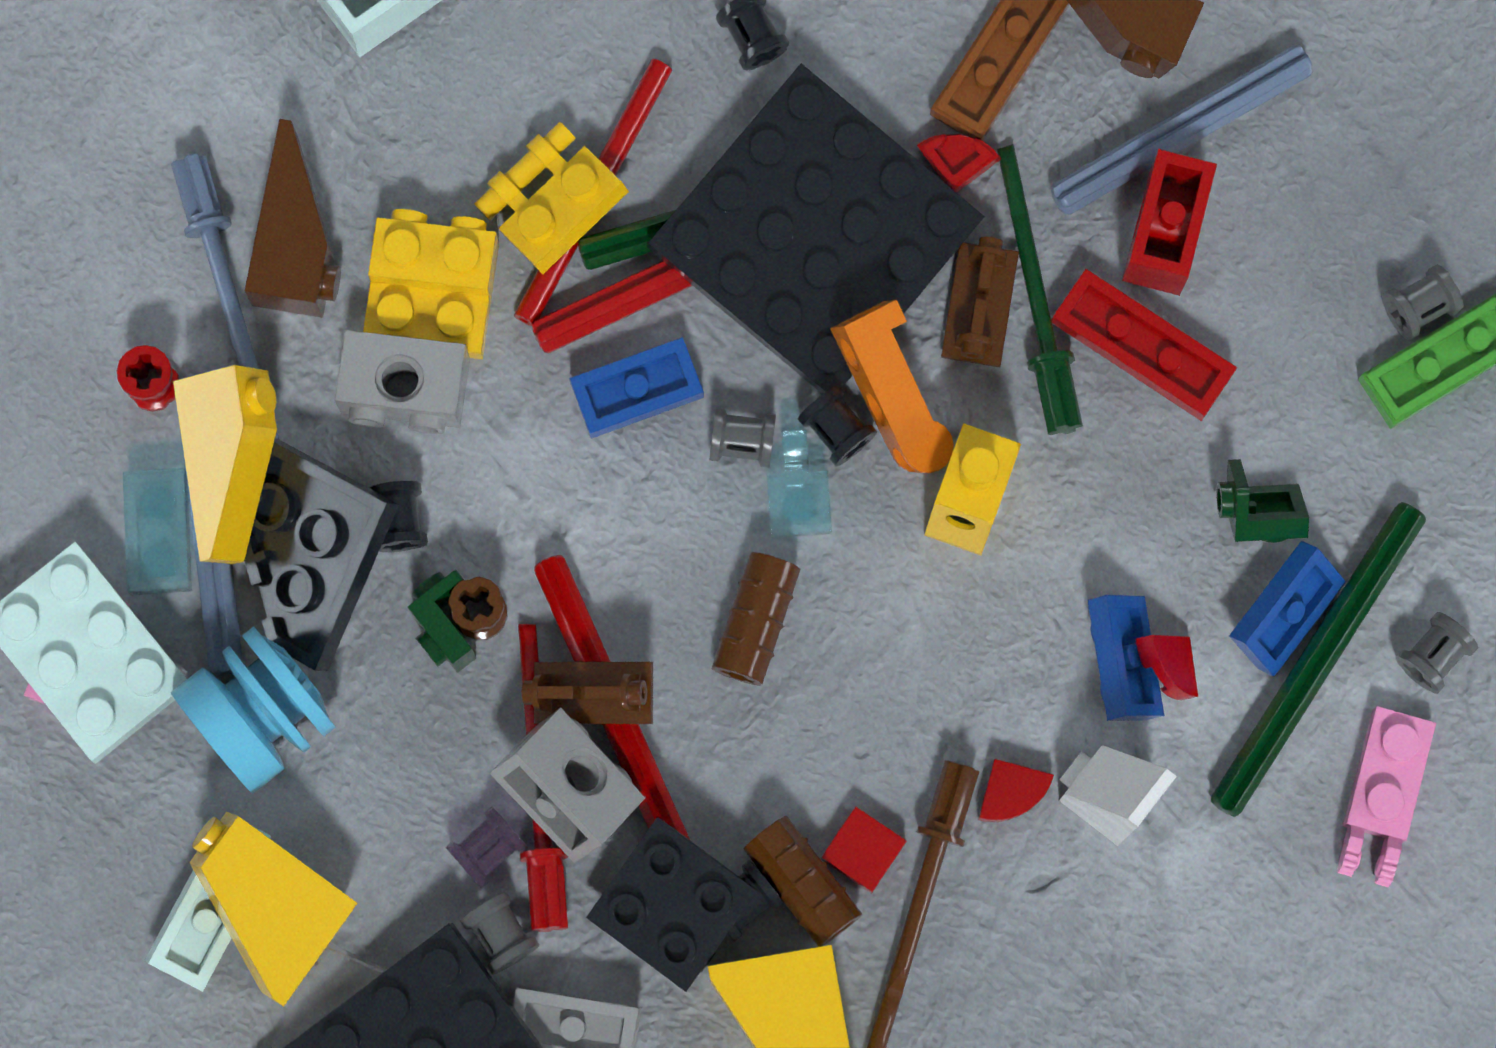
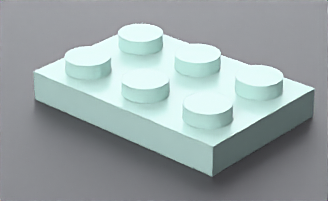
(86, 653)

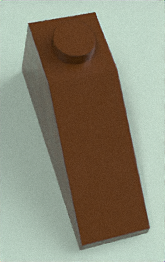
(1141, 32)
(291, 251)

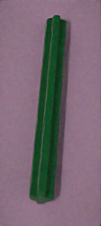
(1318, 659)

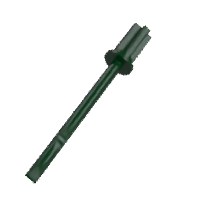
(1051, 366)

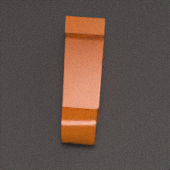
(890, 389)

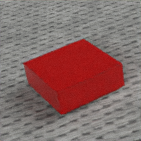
(863, 849)

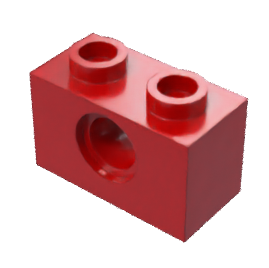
(1169, 222)

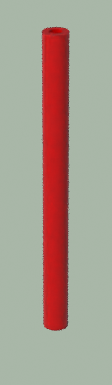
(613, 158)

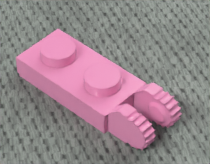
(1385, 789)

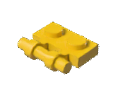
(562, 208)

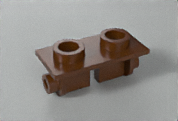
(980, 302)
(592, 691)

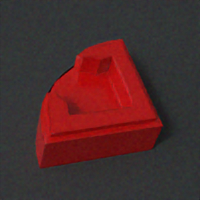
(958, 158)
(1172, 663)
(1012, 791)

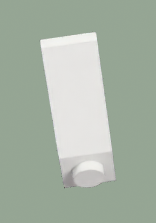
(1114, 791)

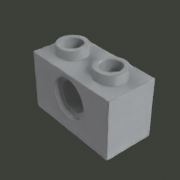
(374, 359)
(537, 780)

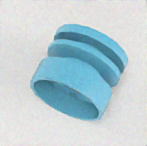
(253, 709)

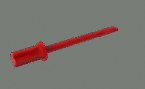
(543, 863)

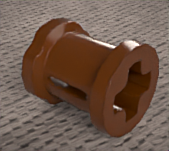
(474, 590)

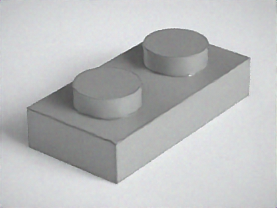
(577, 1021)

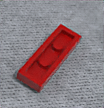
(1143, 344)

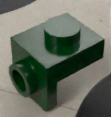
(1261, 512)
(440, 637)

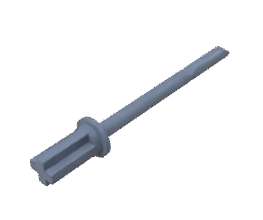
(206, 221)

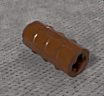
(756, 618)
(802, 881)

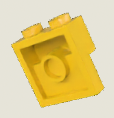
(432, 279)

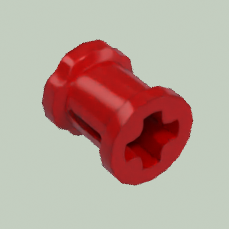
(136, 365)

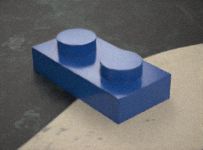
(636, 387)
(1287, 608)
(1125, 686)

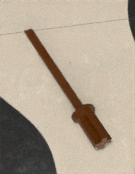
(943, 828)

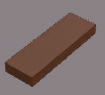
(996, 64)

